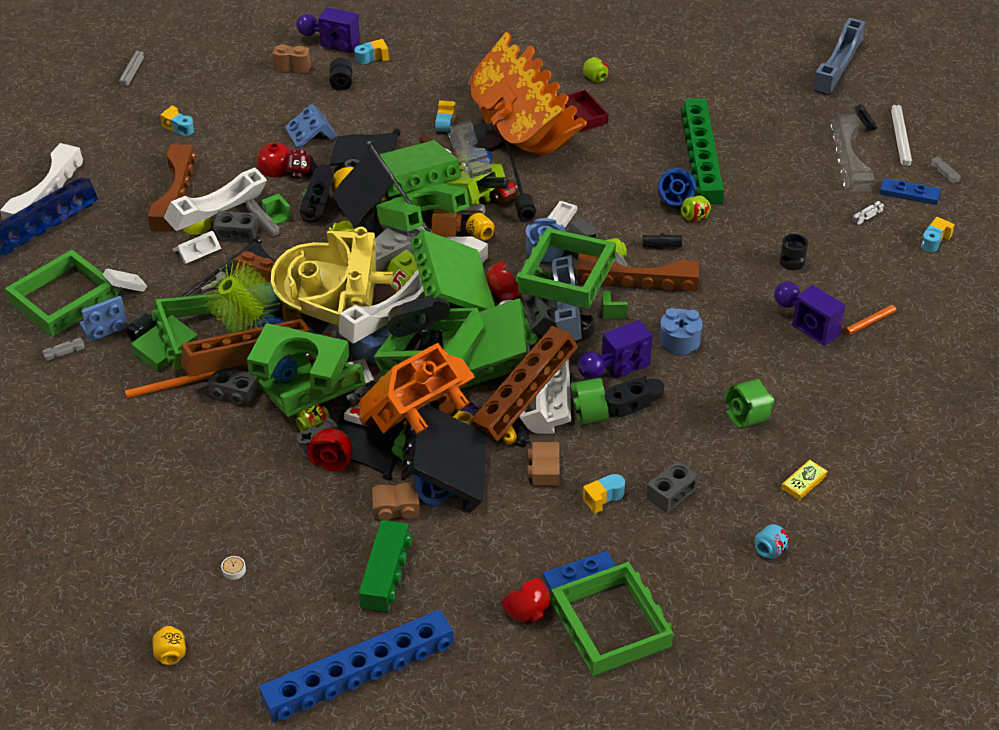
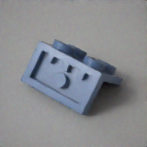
(307, 125)
(103, 318)

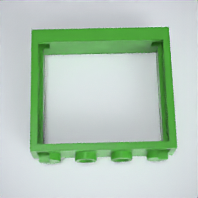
(561, 291)
(179, 308)
(72, 312)
(465, 319)
(595, 583)

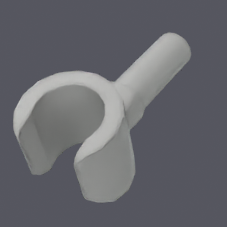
(212, 284)

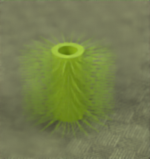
(241, 298)

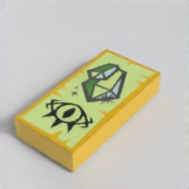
(804, 479)

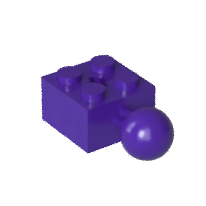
(336, 28)
(814, 313)
(622, 352)

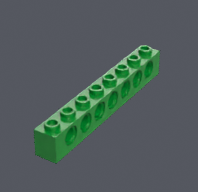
(702, 150)

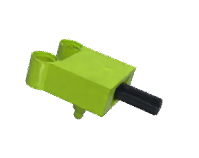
(483, 184)

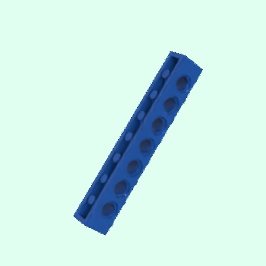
(356, 665)

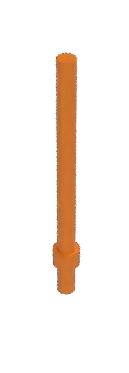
(172, 383)

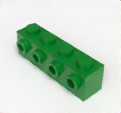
(384, 566)

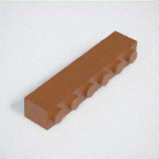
(225, 350)

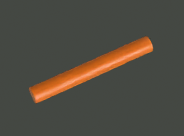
(870, 320)

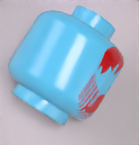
(771, 541)

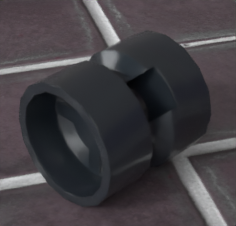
(340, 74)
(793, 252)

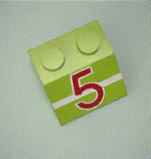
(403, 268)

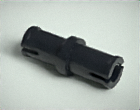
(662, 241)

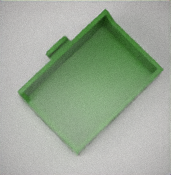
(149, 346)

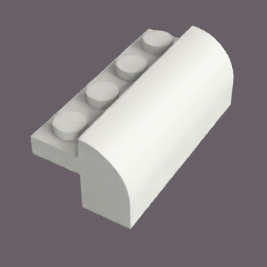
(551, 404)

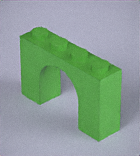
(406, 217)
(280, 341)

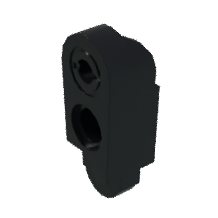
(321, 179)
(403, 318)
(633, 395)

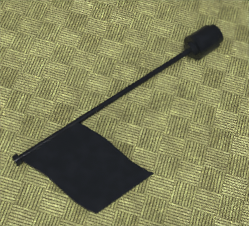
(490, 139)
(354, 147)
(366, 187)
(145, 322)
(369, 442)

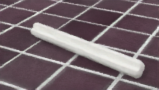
(901, 135)

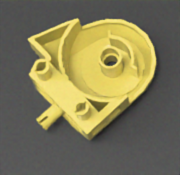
(330, 275)

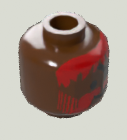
(504, 196)

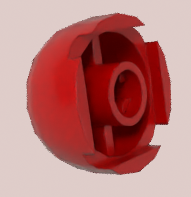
(272, 159)
(502, 282)
(330, 449)
(528, 602)

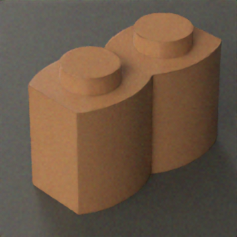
(291, 59)
(544, 463)
(395, 501)

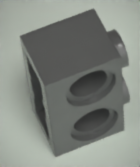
(235, 226)
(540, 314)
(234, 386)
(672, 486)

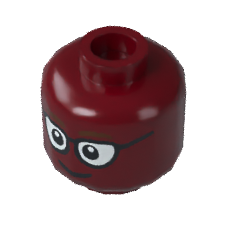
(297, 163)

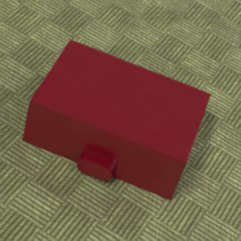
(587, 109)

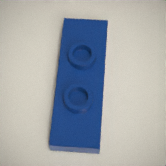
(910, 191)
(577, 570)

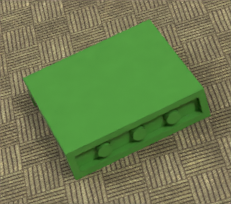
(421, 166)
(451, 271)
(498, 345)
(297, 393)

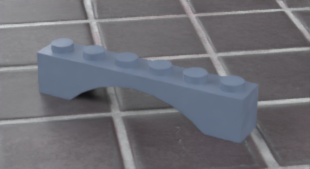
(830, 72)
(567, 315)

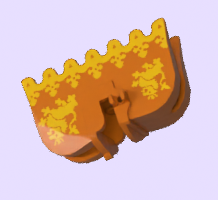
(521, 101)

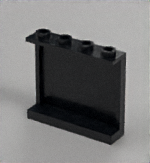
(447, 455)

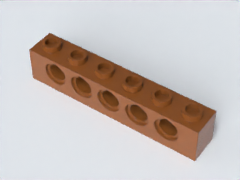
(524, 383)

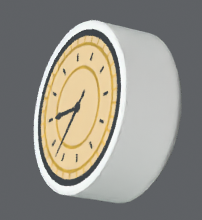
(233, 567)

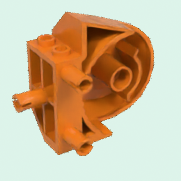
(413, 385)

